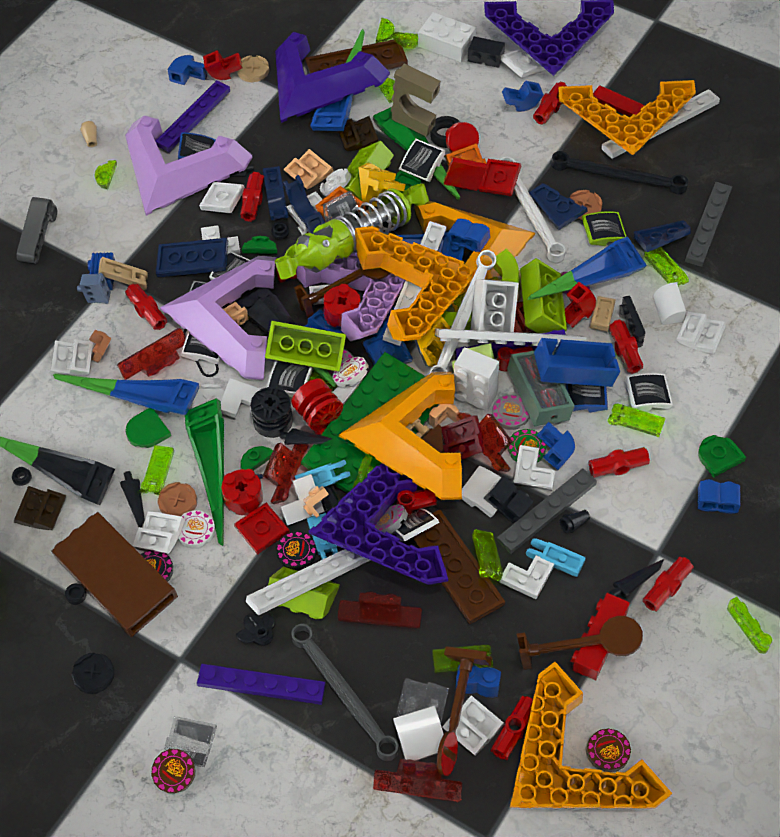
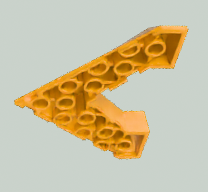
(627, 131)
(501, 234)
(438, 276)
(394, 445)
(548, 784)

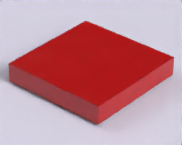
(465, 174)
(500, 177)
(261, 528)

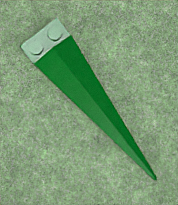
(206, 435)

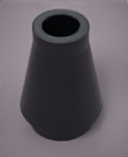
(572, 521)

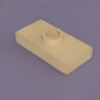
(602, 313)

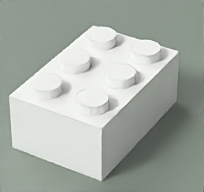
(446, 36)
(494, 305)
(476, 378)

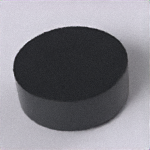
(75, 593)

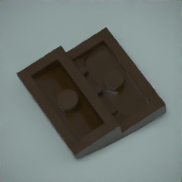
(358, 134)
(39, 508)

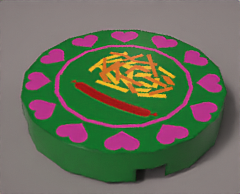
(526, 438)

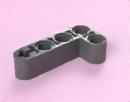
(34, 230)

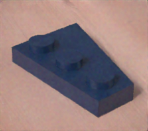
(556, 207)
(660, 235)

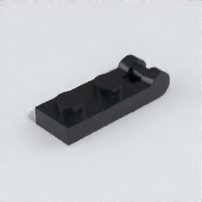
(632, 320)

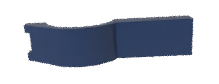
(275, 193)
(301, 204)

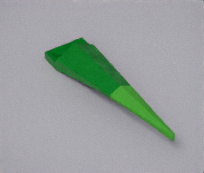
(405, 137)

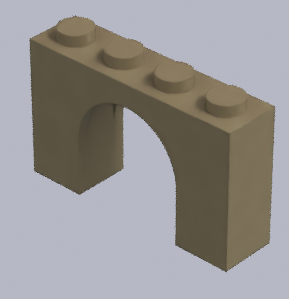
(404, 110)

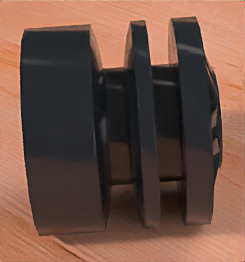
(271, 412)

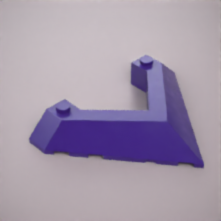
(556, 50)
(304, 93)
(354, 521)

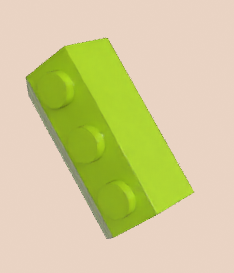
(313, 602)

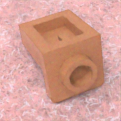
(102, 341)

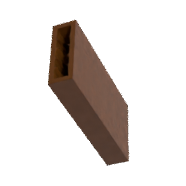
(114, 574)

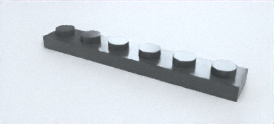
(708, 224)
(546, 511)

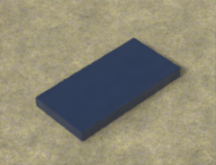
(192, 257)

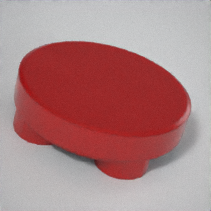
(461, 136)

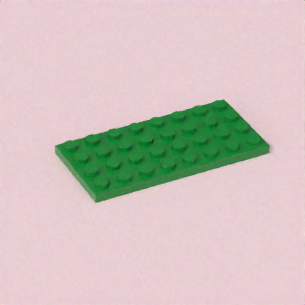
(381, 384)

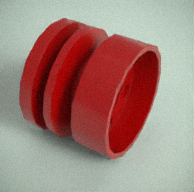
(317, 404)

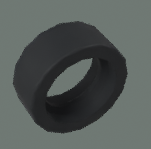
(441, 122)

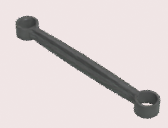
(344, 692)

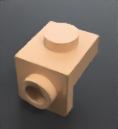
(237, 313)
(440, 413)
(315, 495)

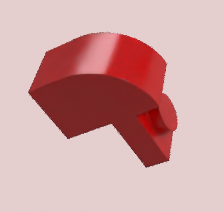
(221, 68)
(581, 305)

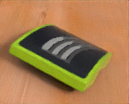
(603, 227)

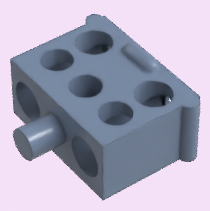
(94, 288)

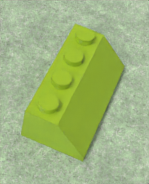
(375, 154)
(546, 312)
(305, 346)

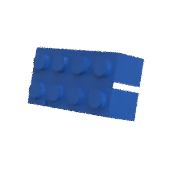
(577, 362)

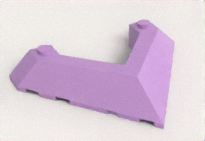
(165, 183)
(376, 301)
(204, 318)

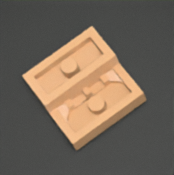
(309, 168)

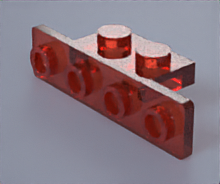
(154, 356)
(494, 441)
(283, 468)
(379, 610)
(418, 780)

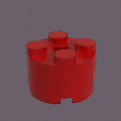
(338, 301)
(242, 491)

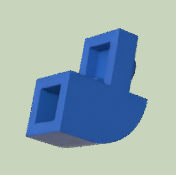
(186, 67)
(524, 98)
(561, 445)

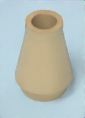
(89, 132)

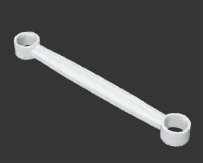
(537, 220)
(463, 312)

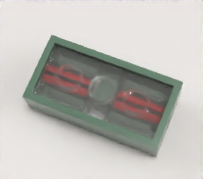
(542, 400)

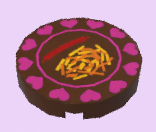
(608, 750)
(173, 771)

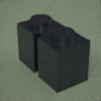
(486, 51)
(508, 499)

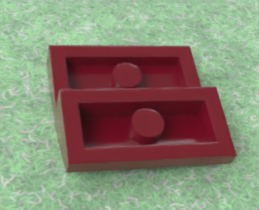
(463, 437)

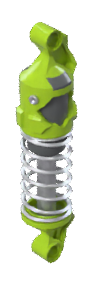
(337, 236)

